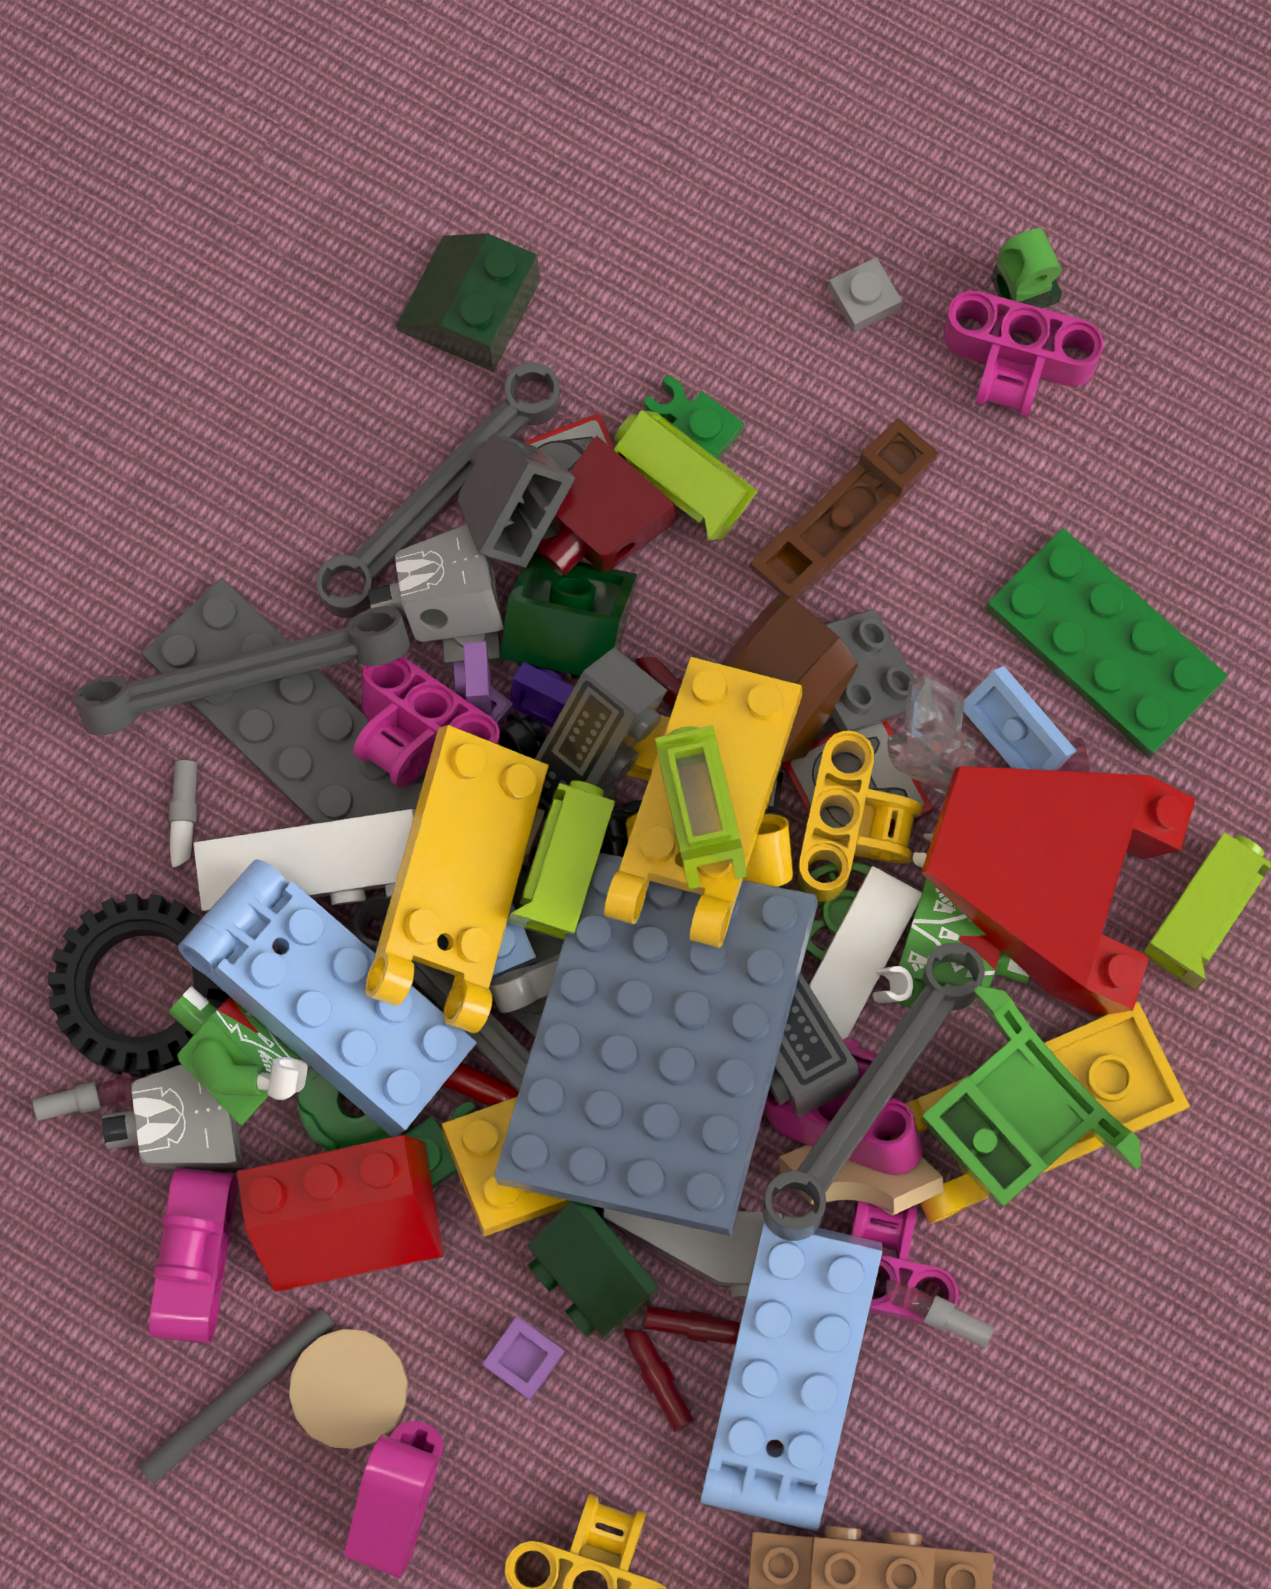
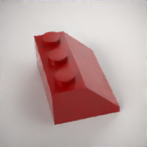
(342, 1212)

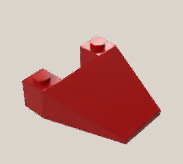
(1040, 863)

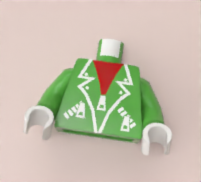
(935, 924)
(235, 1055)

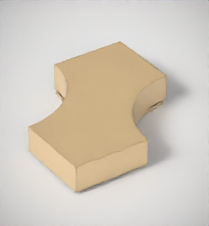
(867, 1185)

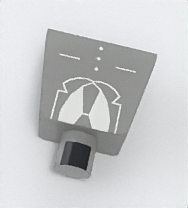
(443, 588)
(176, 1125)

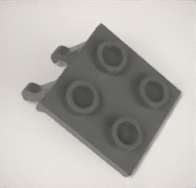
(879, 683)

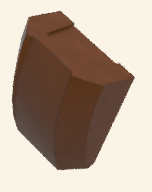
(802, 650)

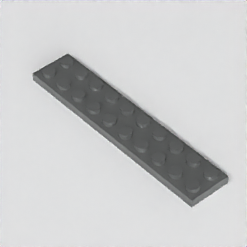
(299, 733)

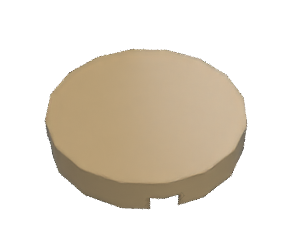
(348, 1389)

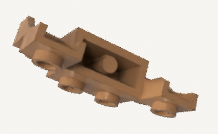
(849, 1563)

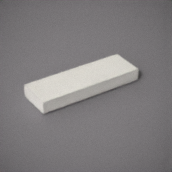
(862, 947)

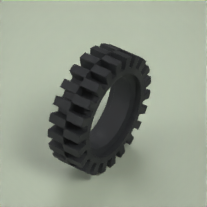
(74, 974)

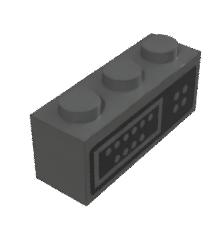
(600, 726)
(812, 1057)

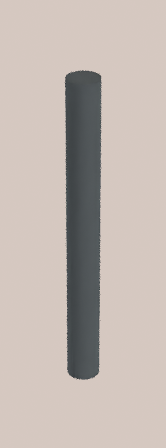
(236, 1395)

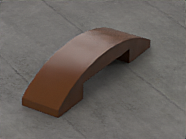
(846, 513)

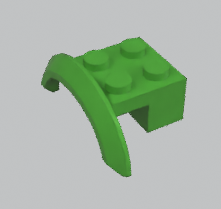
(1020, 1111)

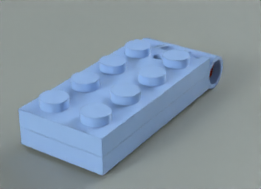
(316, 998)
(791, 1376)

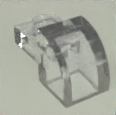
(932, 735)

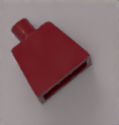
(606, 513)

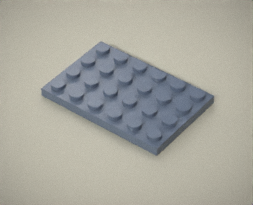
(657, 1055)

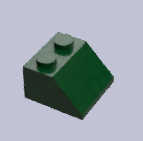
(472, 297)
(566, 619)
(592, 1271)

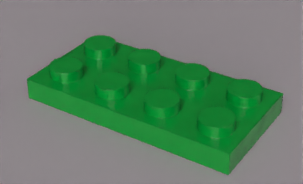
(1106, 642)

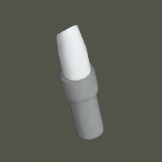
(182, 811)

